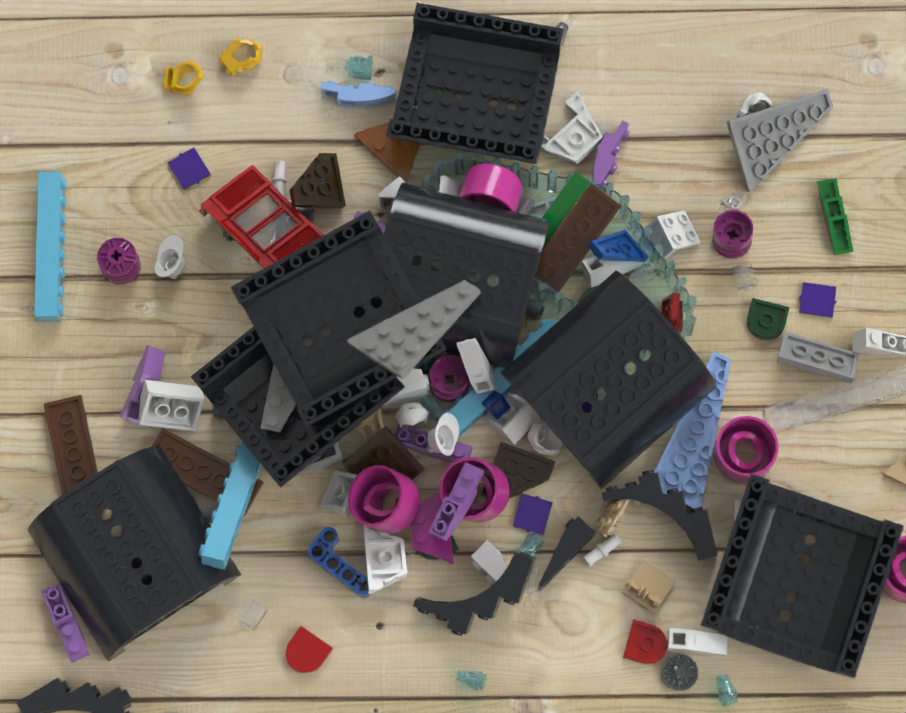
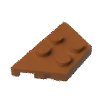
(393, 153)

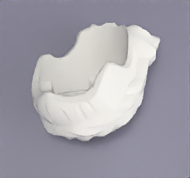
(754, 103)
(411, 414)
(544, 439)

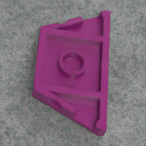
(423, 540)

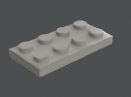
(818, 357)

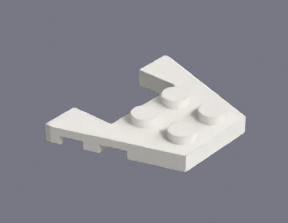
(577, 137)

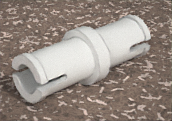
(279, 179)
(602, 550)

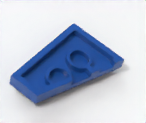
(618, 247)

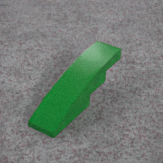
(834, 216)

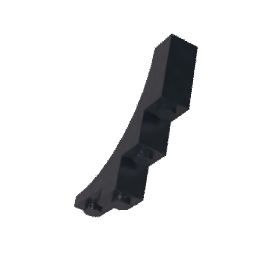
(650, 491)
(462, 612)
(55, 698)

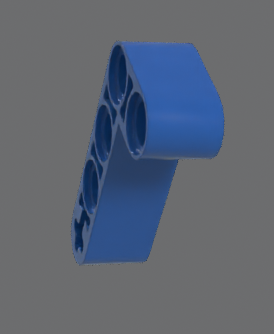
(343, 567)

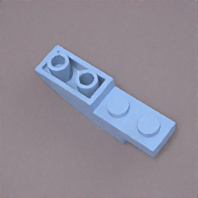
(366, 96)

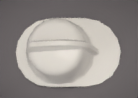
(170, 258)
(444, 436)

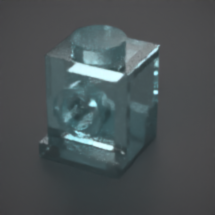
(359, 67)

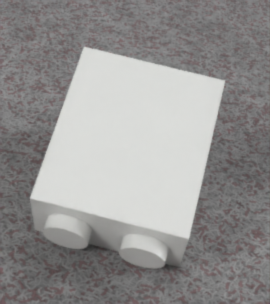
(415, 387)

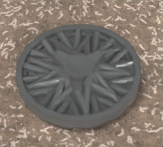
(679, 672)

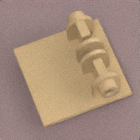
(613, 511)
(648, 586)

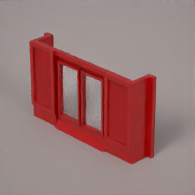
(259, 218)

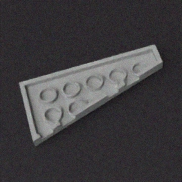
(279, 400)

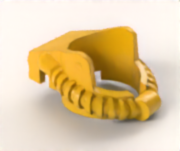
(232, 66)
(173, 78)

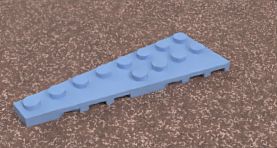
(692, 442)

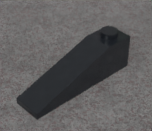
(571, 543)

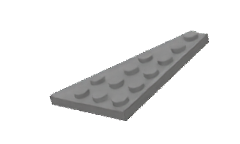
(769, 134)
(409, 335)

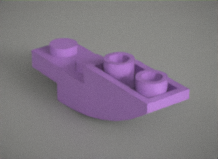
(605, 161)
(148, 369)
(417, 441)
(458, 503)
(65, 622)

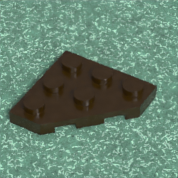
(319, 184)
(383, 450)
(521, 469)

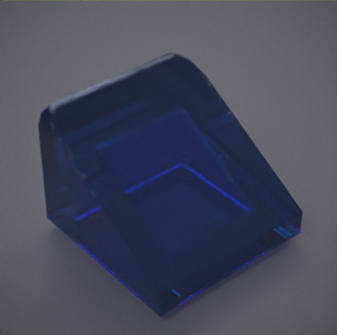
(496, 404)

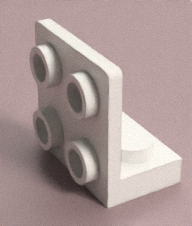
(673, 232)

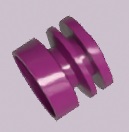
(732, 224)
(123, 270)
(444, 369)

